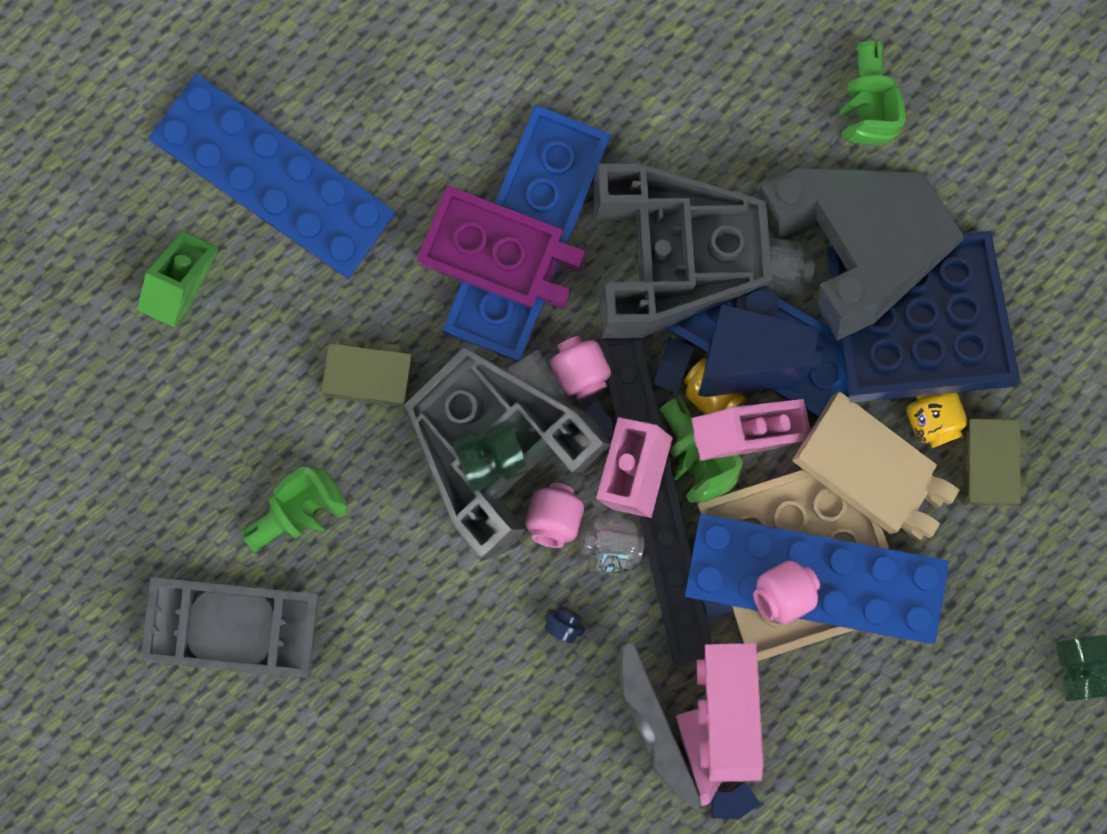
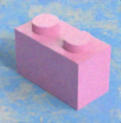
(634, 467)

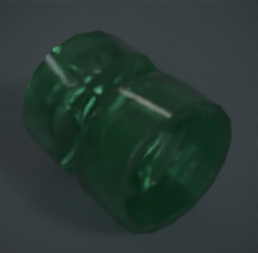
(505, 452)
(1085, 667)

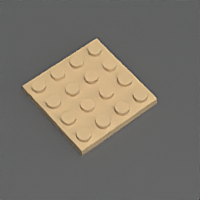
(798, 505)

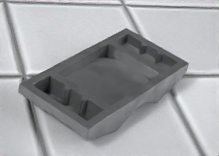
(229, 627)
(653, 726)

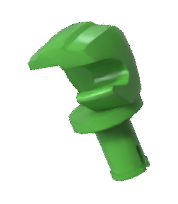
(874, 99)
(712, 476)
(294, 506)

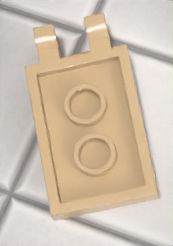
(873, 469)

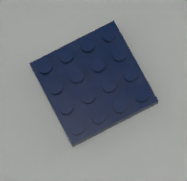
(940, 335)

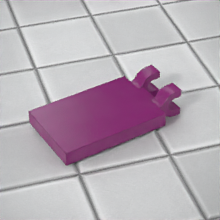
(498, 250)

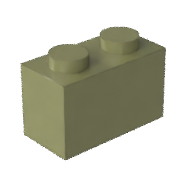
(367, 373)
(993, 462)

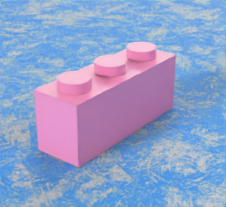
(751, 429)
(730, 712)

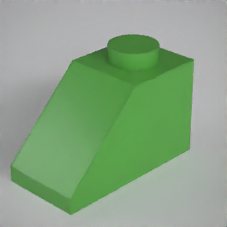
(176, 278)

